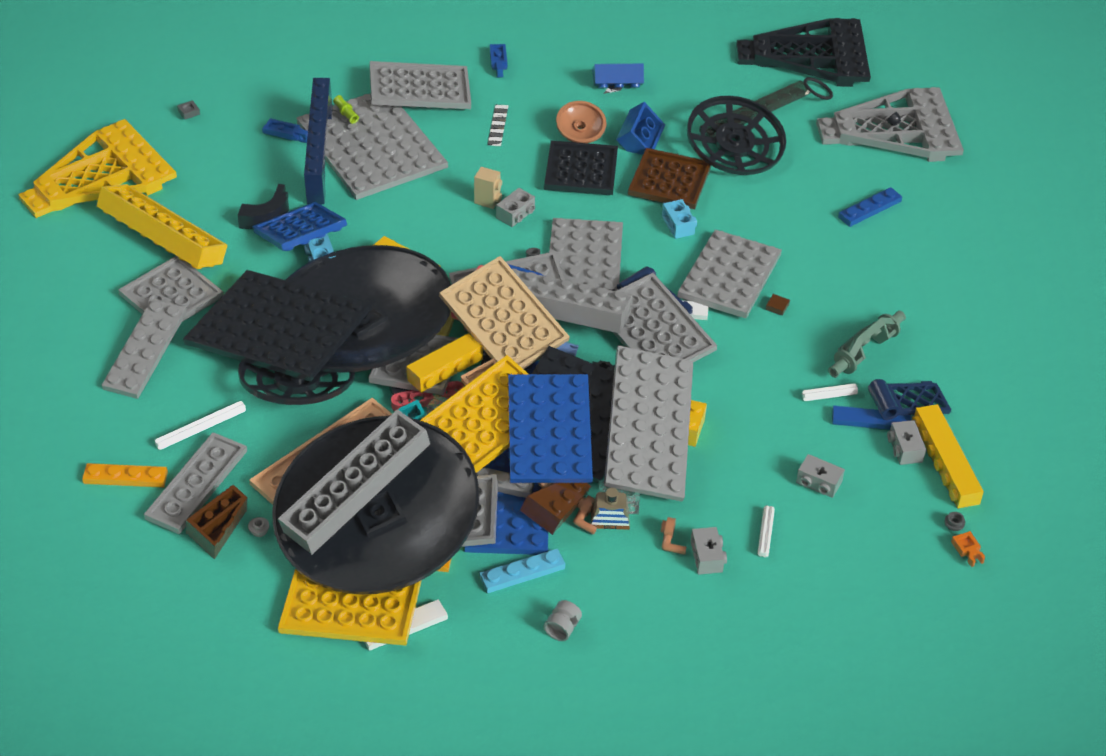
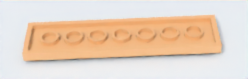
(269, 479)

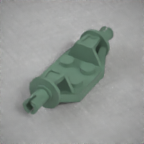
(852, 353)

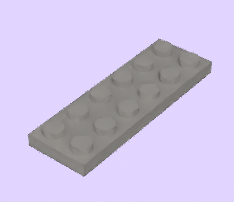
(144, 348)
(195, 482)

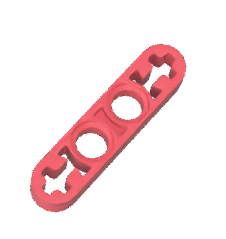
(411, 394)

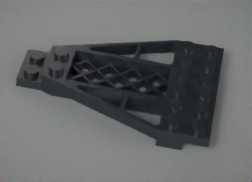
(843, 41)

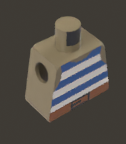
(610, 510)

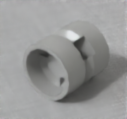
(562, 620)

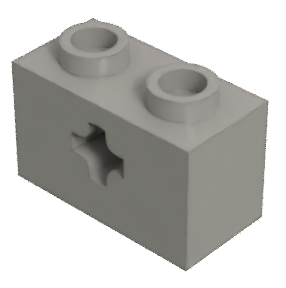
(906, 442)
(820, 475)
(708, 550)

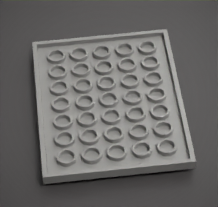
(378, 149)

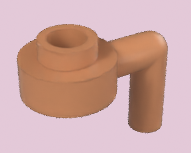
(585, 506)
(668, 529)

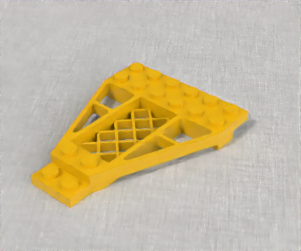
(121, 147)

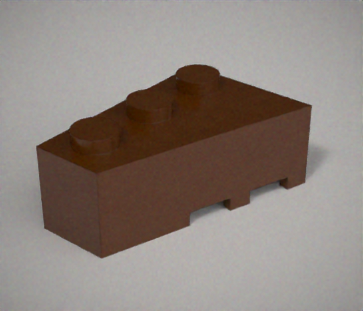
(554, 504)
(217, 520)

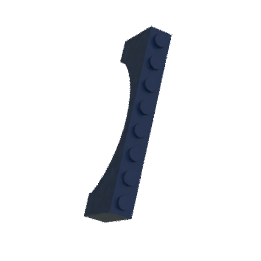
(320, 112)

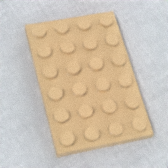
(503, 314)

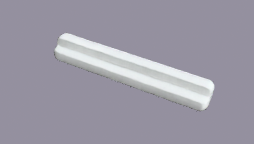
(829, 392)
(766, 531)

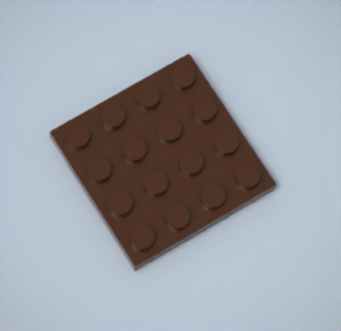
(669, 178)

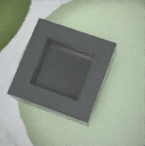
(188, 109)

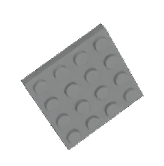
(175, 284)
(396, 373)

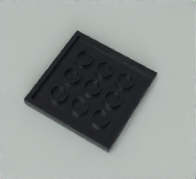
(581, 167)

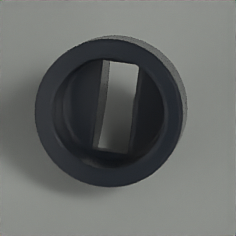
(894, 119)

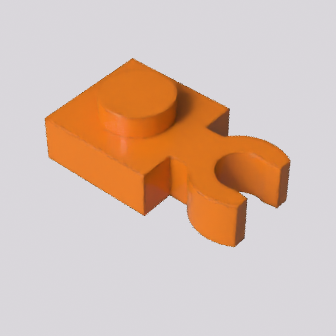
(968, 545)

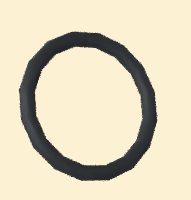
(815, 93)

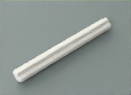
(200, 425)

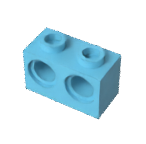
(679, 218)
(318, 247)

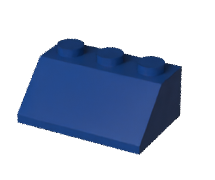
(618, 75)
(640, 129)

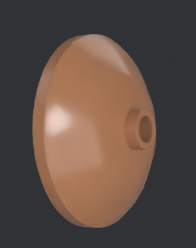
(584, 116)

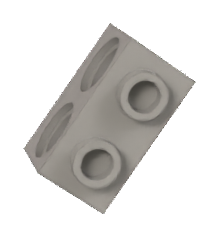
(515, 207)

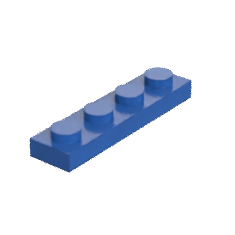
(870, 207)

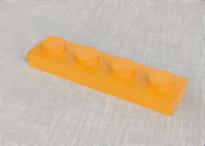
(125, 475)

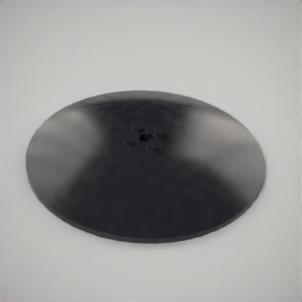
(402, 297)
(423, 520)

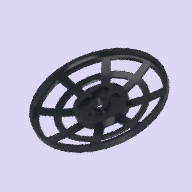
(743, 135)
(292, 385)

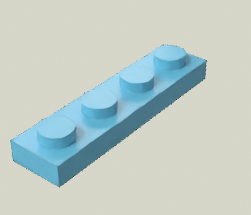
(522, 570)

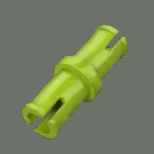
(346, 109)

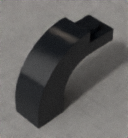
(254, 214)

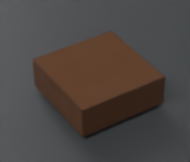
(777, 304)

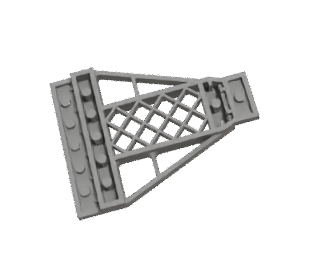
(924, 110)

